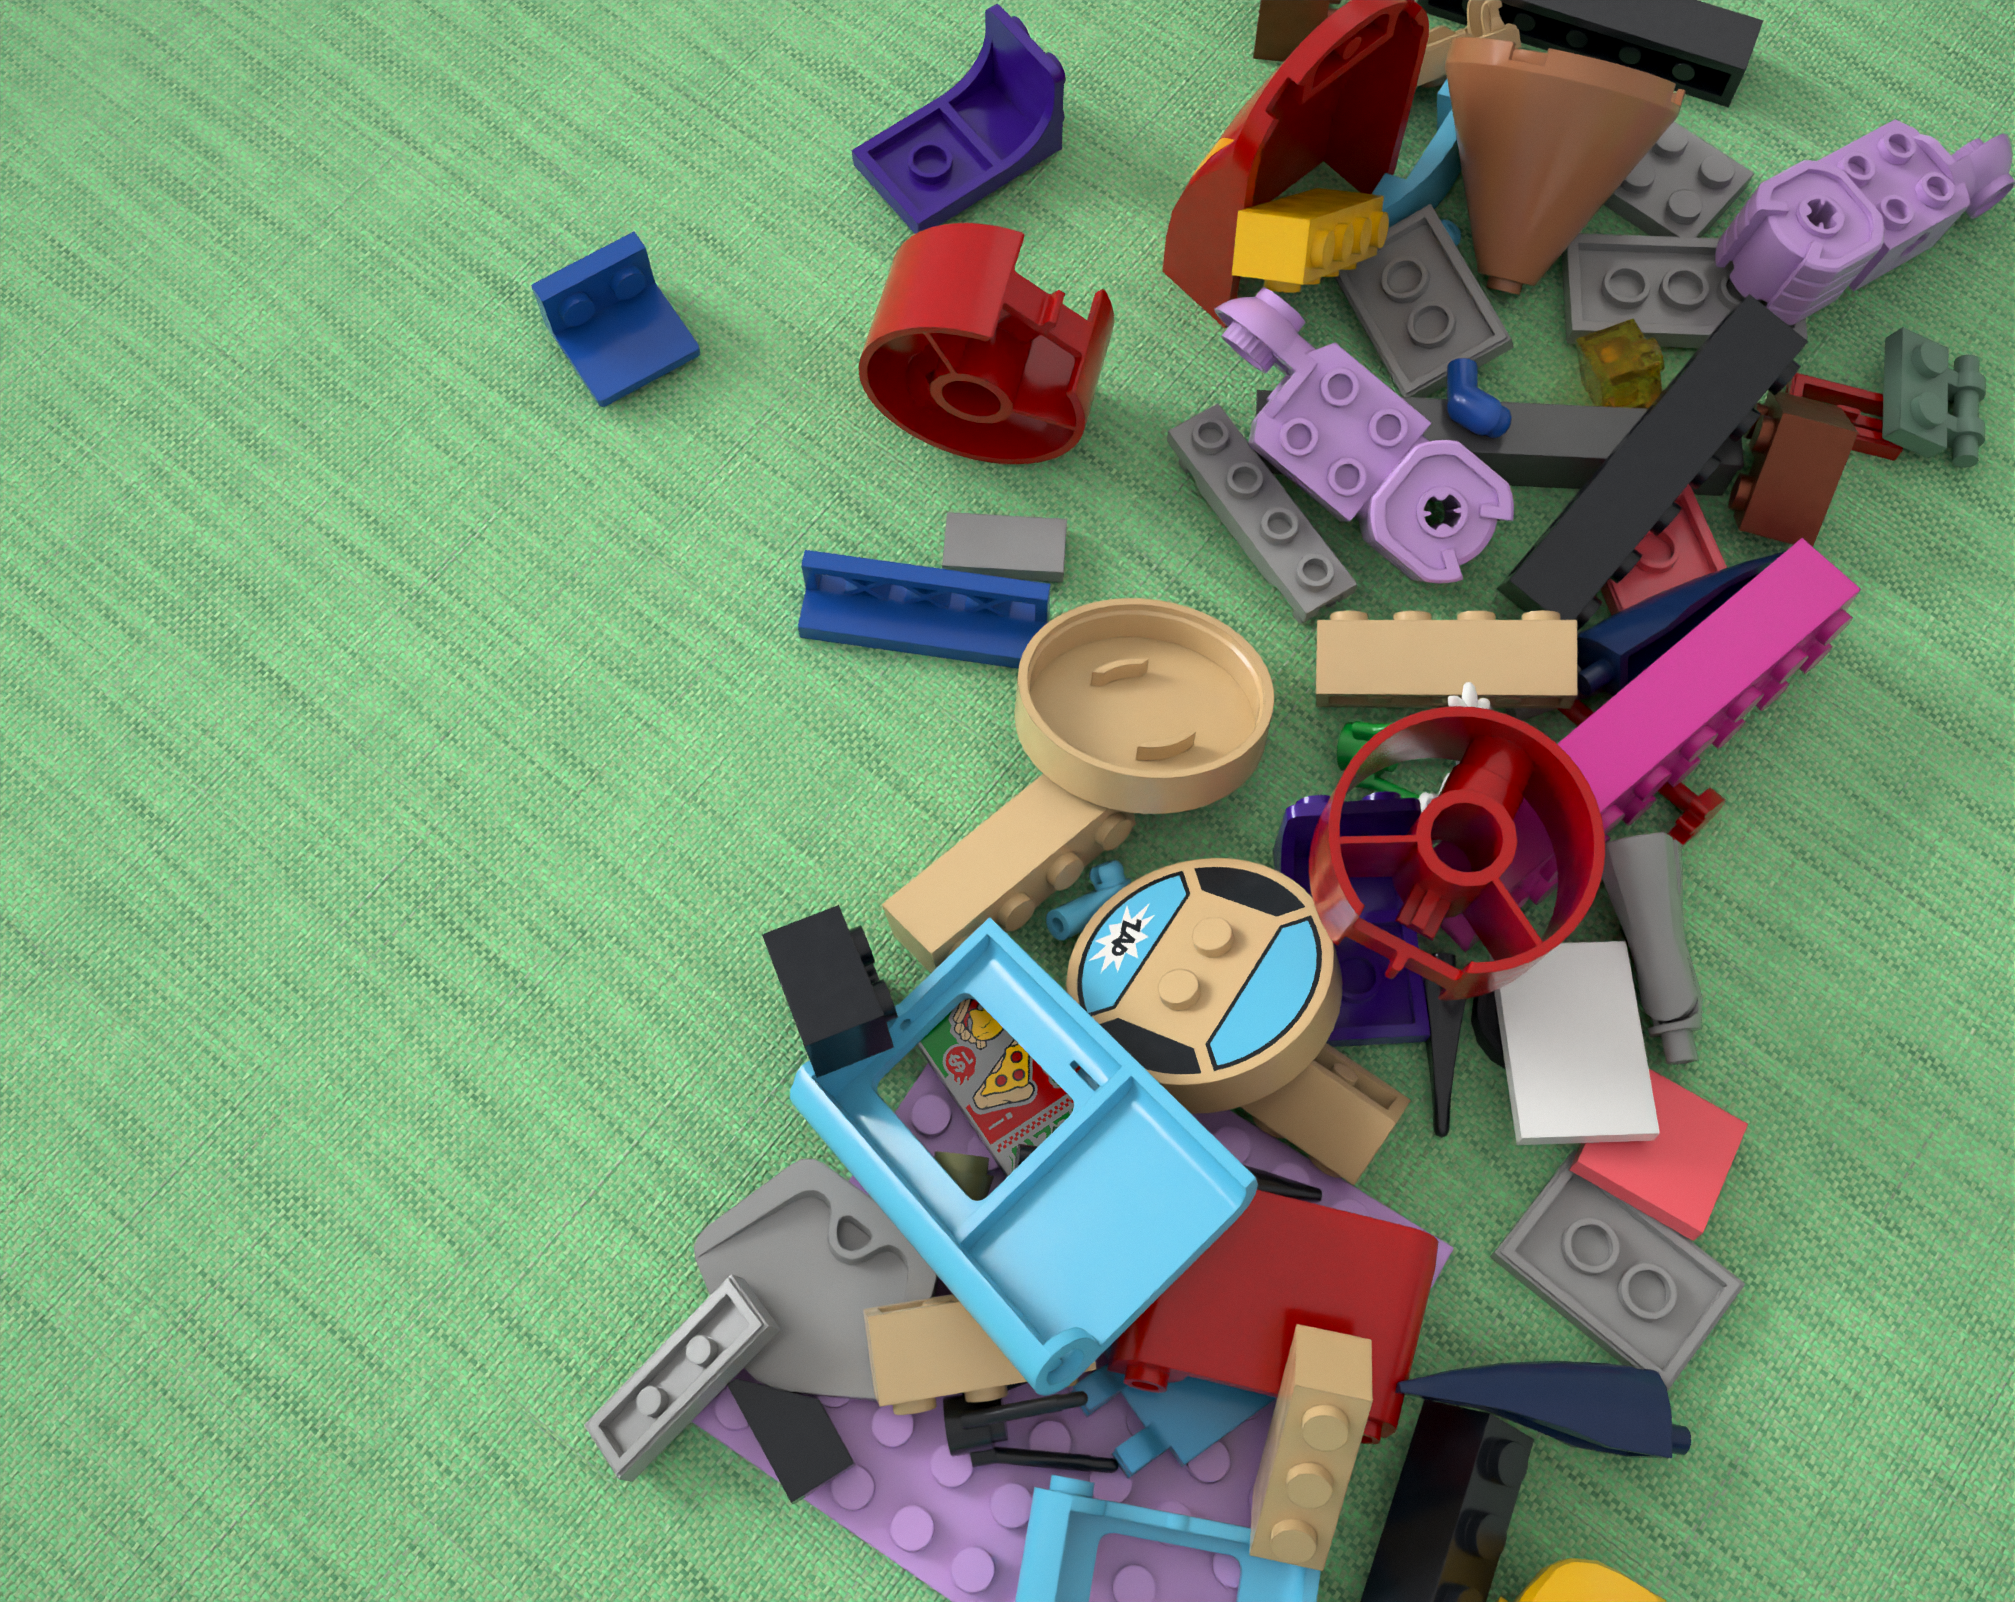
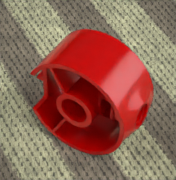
(979, 352)
(1475, 811)

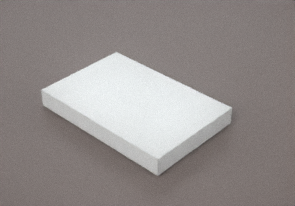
(1576, 1049)

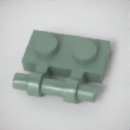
(1918, 398)

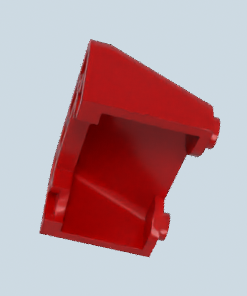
(1281, 1268)

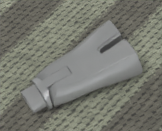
(1647, 894)

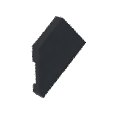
(793, 1436)

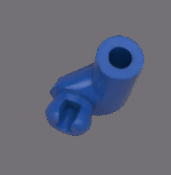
(1472, 406)

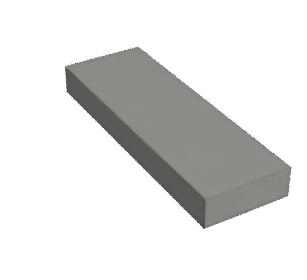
(681, 1378)

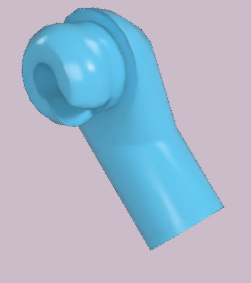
(1073, 916)

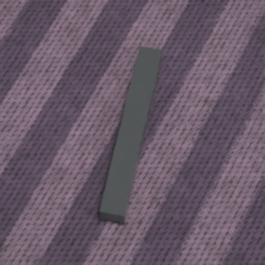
(1550, 442)

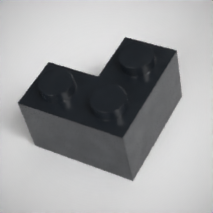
(832, 989)

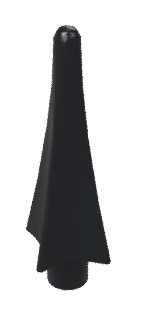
(1441, 1046)

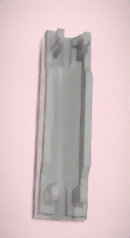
(1260, 513)

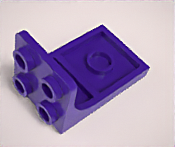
(974, 135)
(1372, 1006)

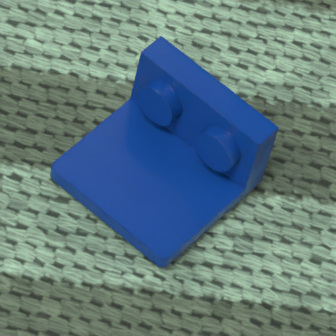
(614, 320)

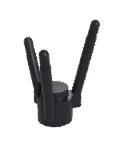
(977, 1426)

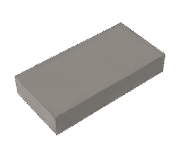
(1005, 546)

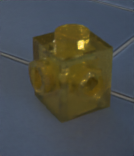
(1620, 366)

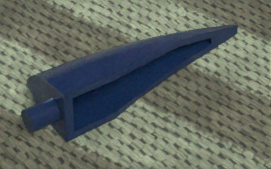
(1634, 638)
(1574, 1402)

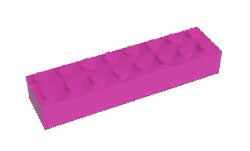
(1682, 706)

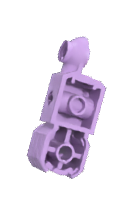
(1857, 215)
(1364, 447)

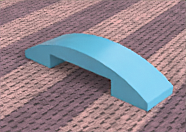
(1432, 174)

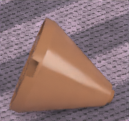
(1545, 146)

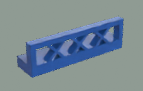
(919, 610)

